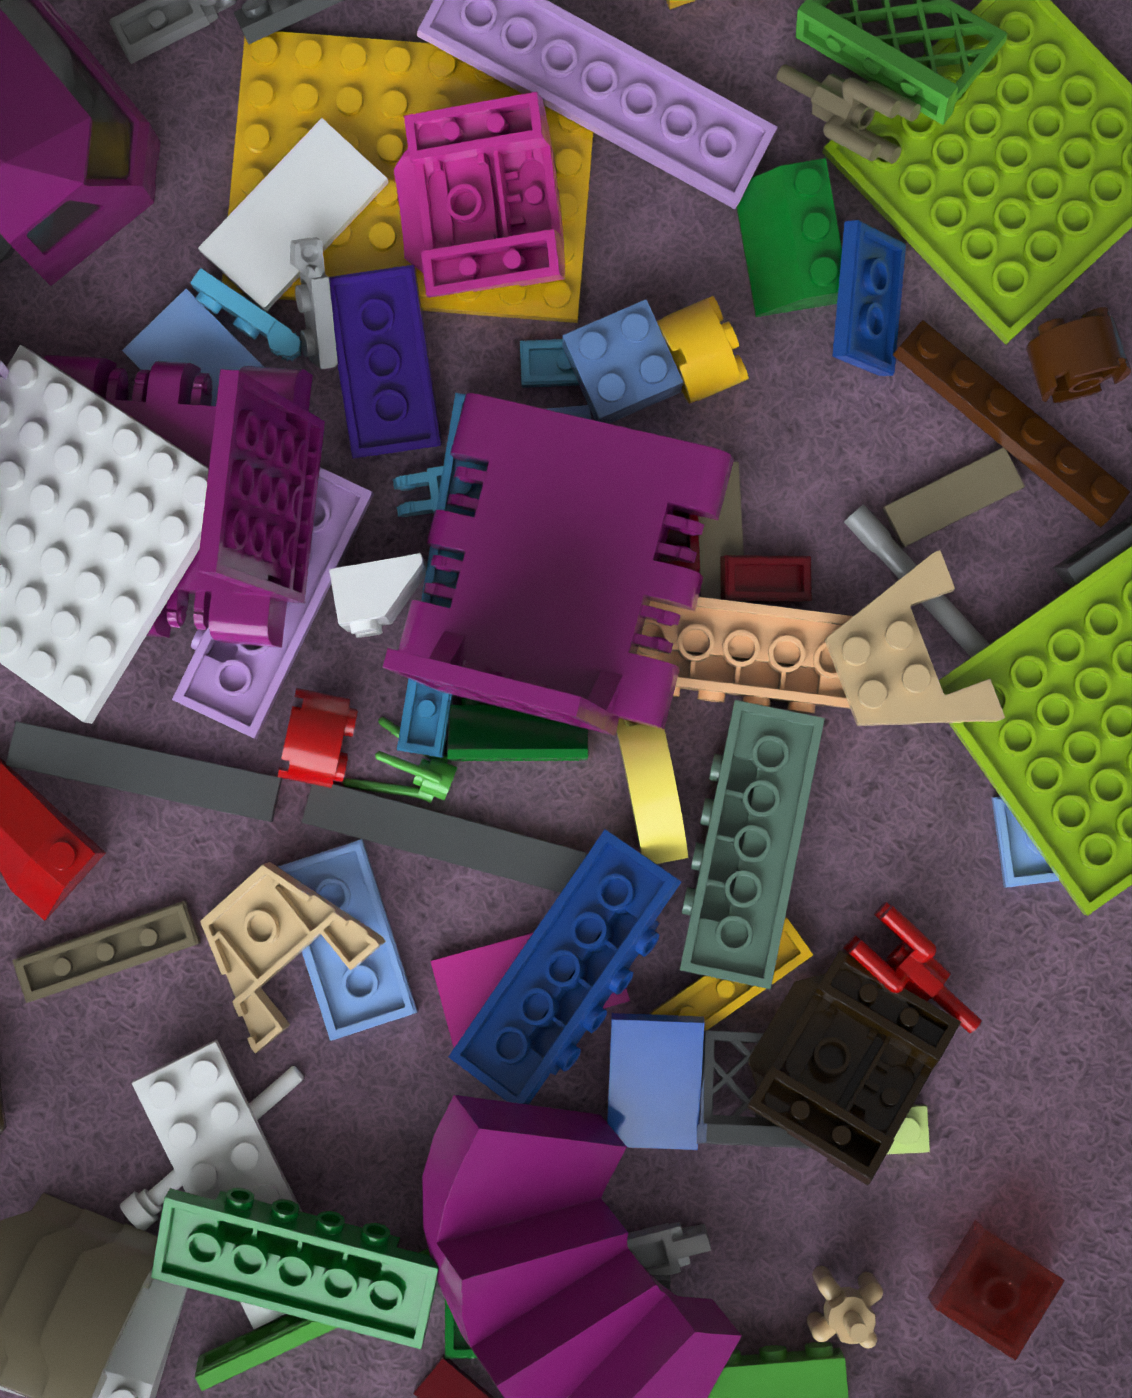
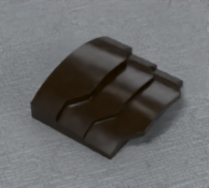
(847, 1063)

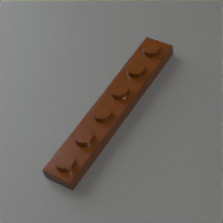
(1011, 423)

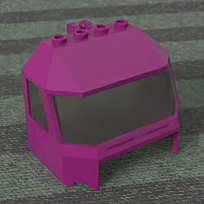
(71, 144)

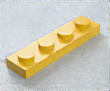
(719, 997)

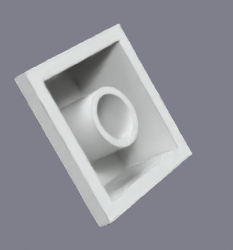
(375, 592)

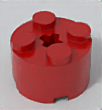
(316, 738)

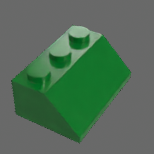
(791, 238)
(504, 734)

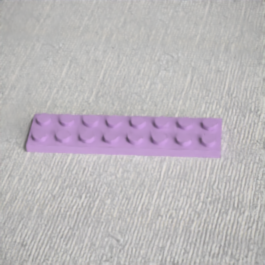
(606, 89)

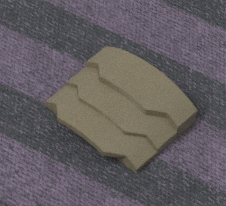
(66, 1296)

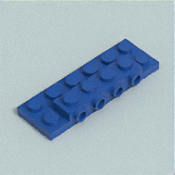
(567, 971)

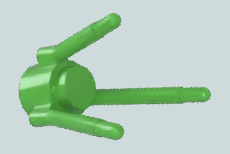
(432, 776)

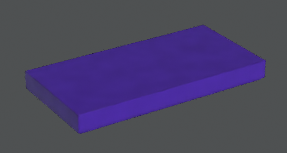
(384, 362)

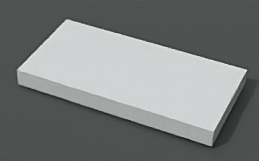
(304, 196)

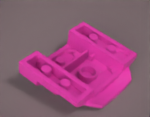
(481, 196)

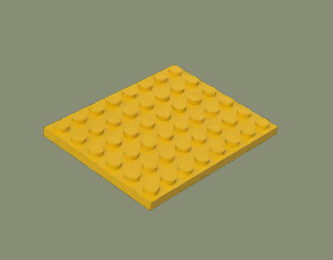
(364, 94)

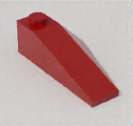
(39, 846)

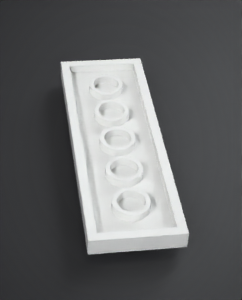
(212, 1134)

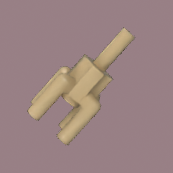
(846, 1309)

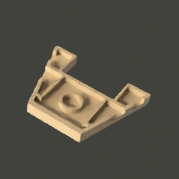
(888, 665)
(264, 929)

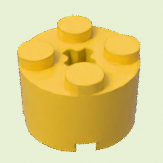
(703, 349)

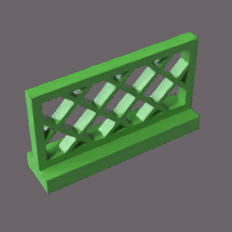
(880, 56)

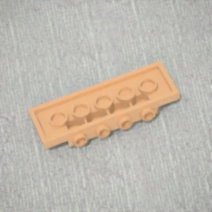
(752, 653)

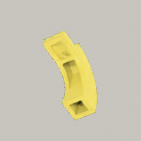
(652, 791)

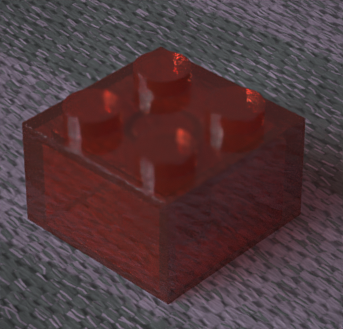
(995, 1290)

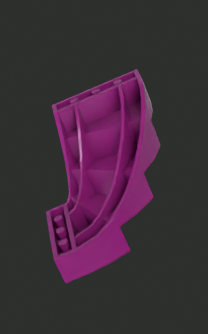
(546, 1266)

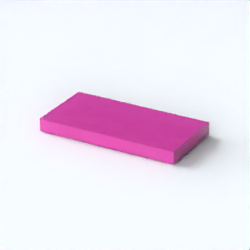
(471, 976)

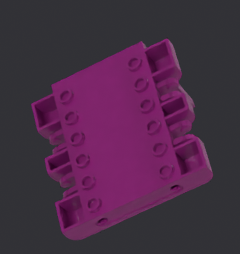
(259, 488)
(561, 566)

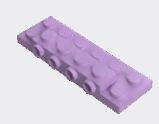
(242, 681)

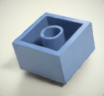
(622, 363)

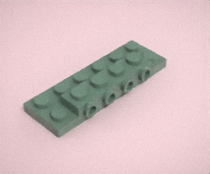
(750, 844)

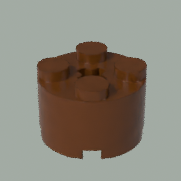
(1077, 356)

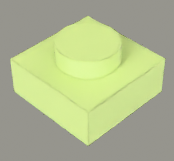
(913, 1133)

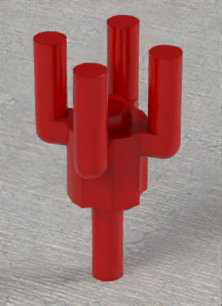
(911, 966)

